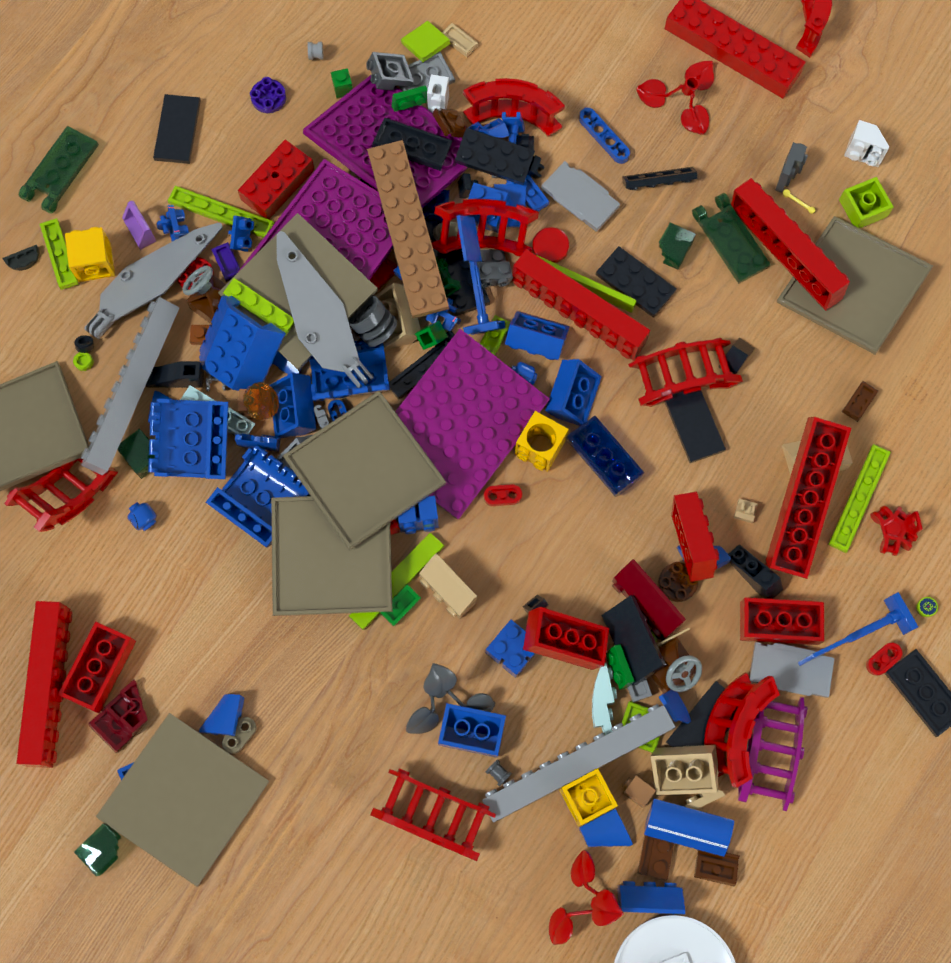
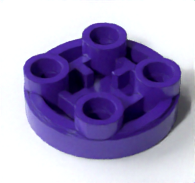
(268, 95)

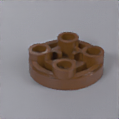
(676, 583)

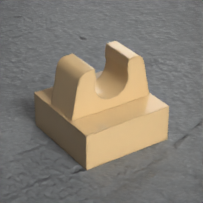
(745, 510)

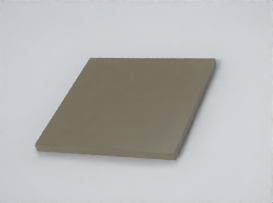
(264, 278)
(879, 287)
(37, 425)
(364, 470)
(318, 572)
(182, 799)

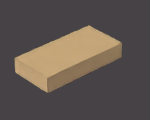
(460, 40)

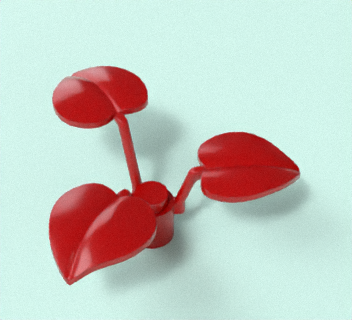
(697, 76)
(604, 906)

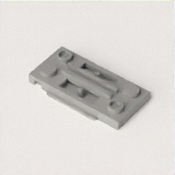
(581, 196)
(782, 664)

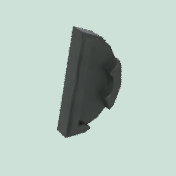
(23, 259)

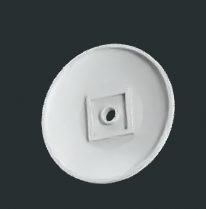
(673, 941)

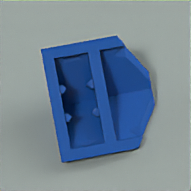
(675, 706)

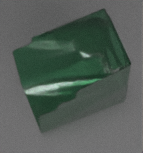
(675, 245)
(136, 452)
(99, 849)

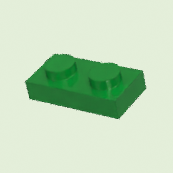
(409, 98)
(401, 604)
(620, 667)

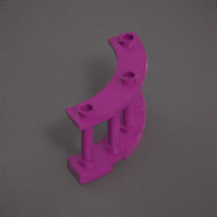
(756, 744)

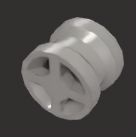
(315, 50)

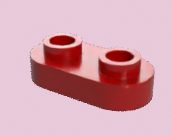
(502, 493)
(883, 659)

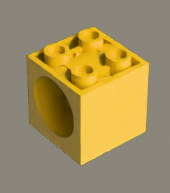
(89, 254)
(544, 426)
(588, 797)

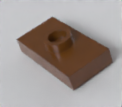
(860, 401)

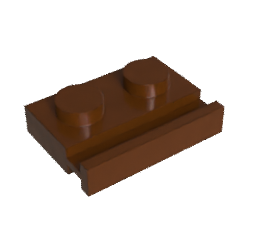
(450, 122)
(655, 857)
(717, 868)

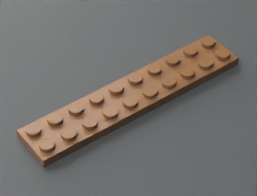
(408, 229)

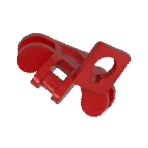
(896, 527)

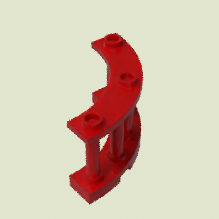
(816, 17)
(539, 112)
(485, 207)
(692, 383)
(72, 507)
(750, 700)
(427, 831)

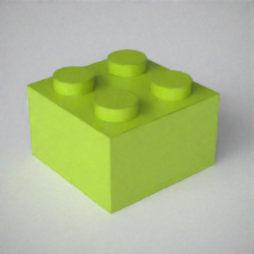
(866, 203)

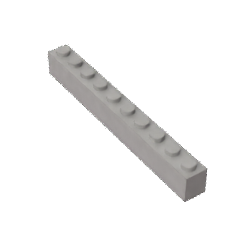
(129, 387)
(579, 763)

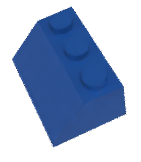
(536, 335)
(573, 392)
(296, 406)
(471, 730)
(651, 898)

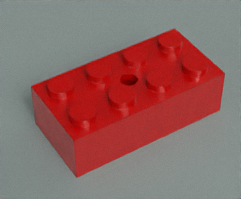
(276, 179)
(694, 536)
(801, 621)
(566, 638)
(104, 649)

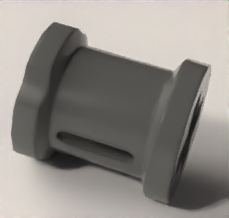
(498, 772)

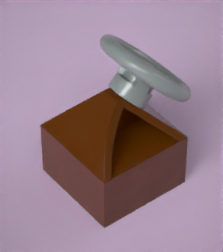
(203, 293)
(678, 668)

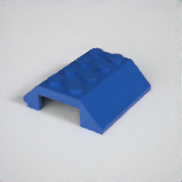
(238, 347)
(336, 384)
(188, 438)
(249, 492)

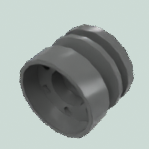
(373, 322)

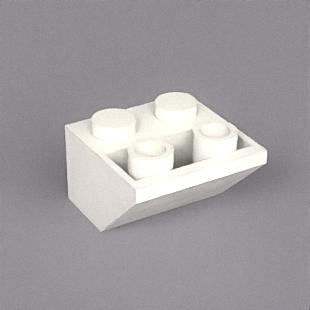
(867, 144)

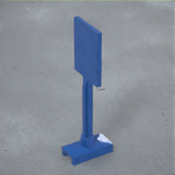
(516, 191)
(472, 253)
(898, 614)

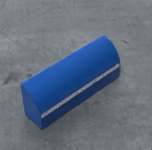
(689, 827)

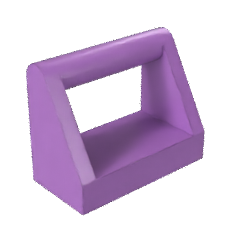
(138, 226)

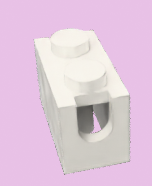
(440, 97)

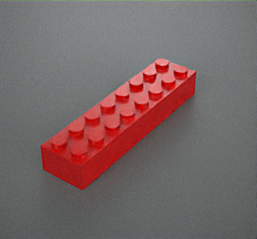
(735, 45)
(789, 244)
(580, 305)
(807, 497)
(43, 684)

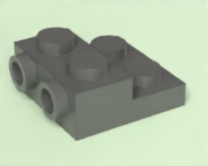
(389, 70)
(793, 164)
(494, 268)

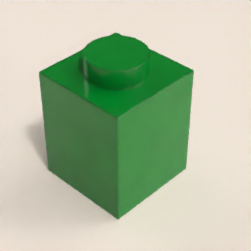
(341, 82)
(431, 335)

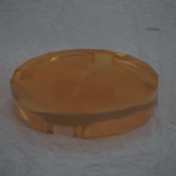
(261, 401)

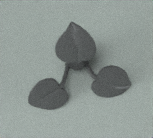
(437, 684)

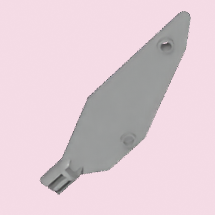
(149, 278)
(318, 314)

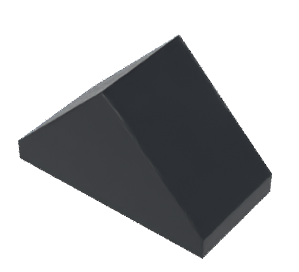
(738, 355)

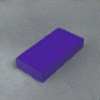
(226, 261)

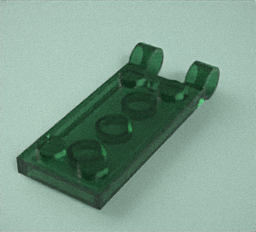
(59, 168)
(732, 240)

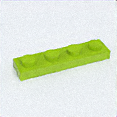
(57, 251)
(259, 306)

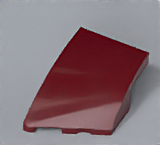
(120, 718)

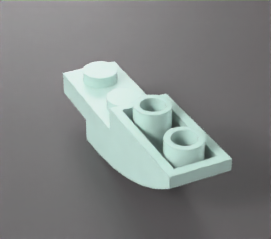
(236, 422)
(602, 696)

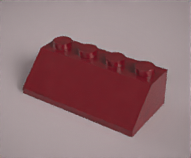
(655, 606)

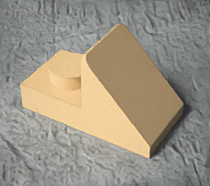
(705, 798)

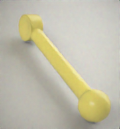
(786, 193)

